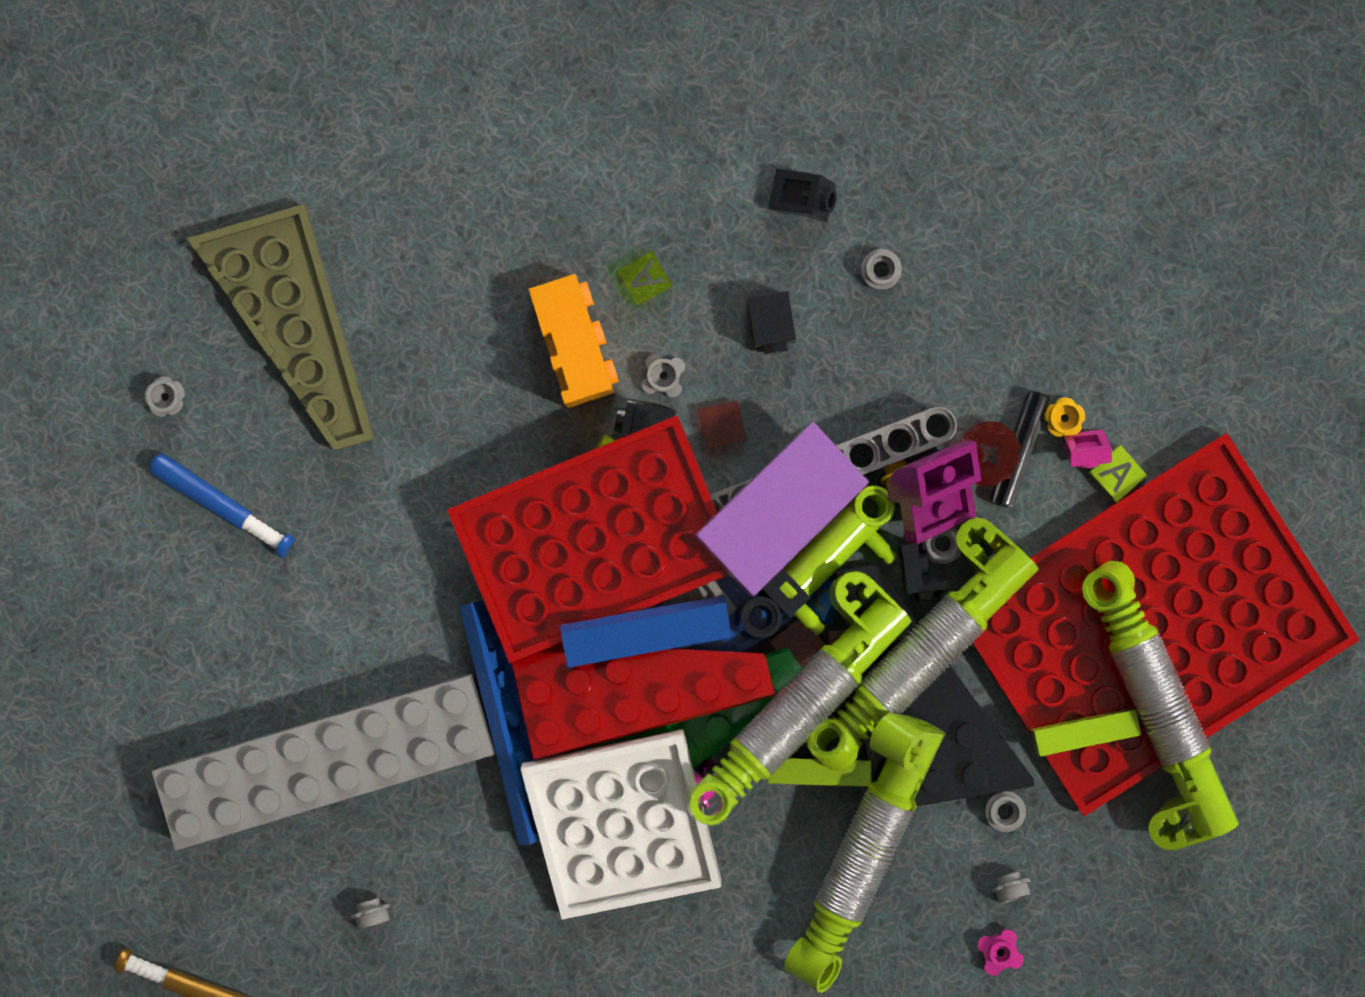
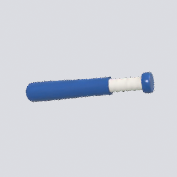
(204, 494)

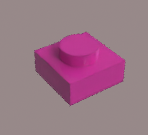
(1087, 449)

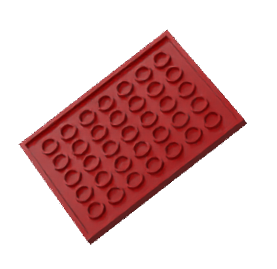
(1213, 579)

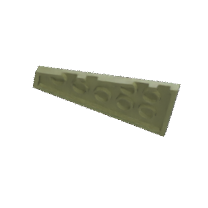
(285, 298)

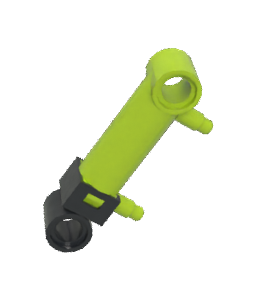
(815, 563)

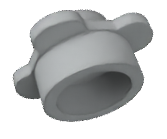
(671, 383)

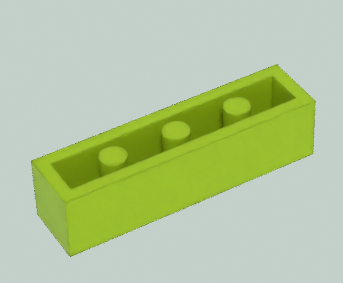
(1085, 732)
(810, 771)

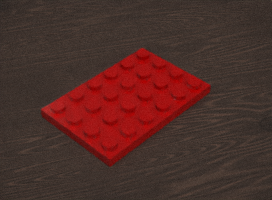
(590, 537)

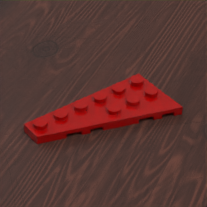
(630, 694)

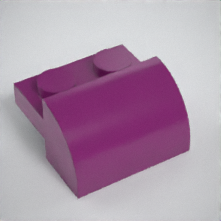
(936, 491)

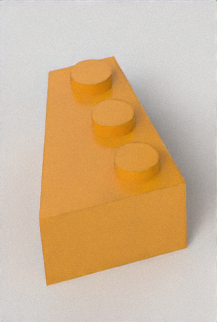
(573, 340)

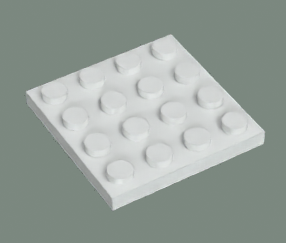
(620, 824)

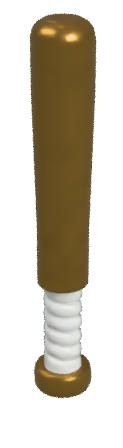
(171, 978)

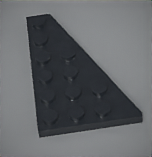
(973, 752)

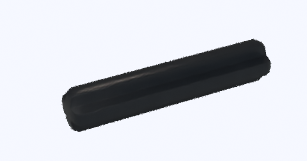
(1026, 432)

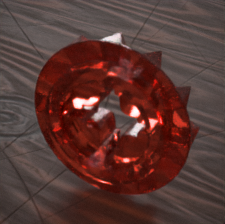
(994, 435)

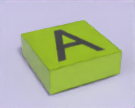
(1119, 476)

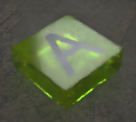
(645, 278)

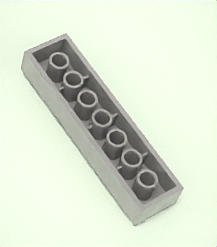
(324, 761)

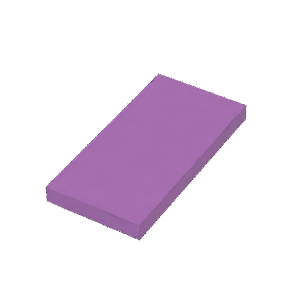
(781, 509)

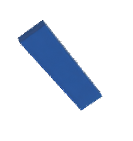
(645, 631)

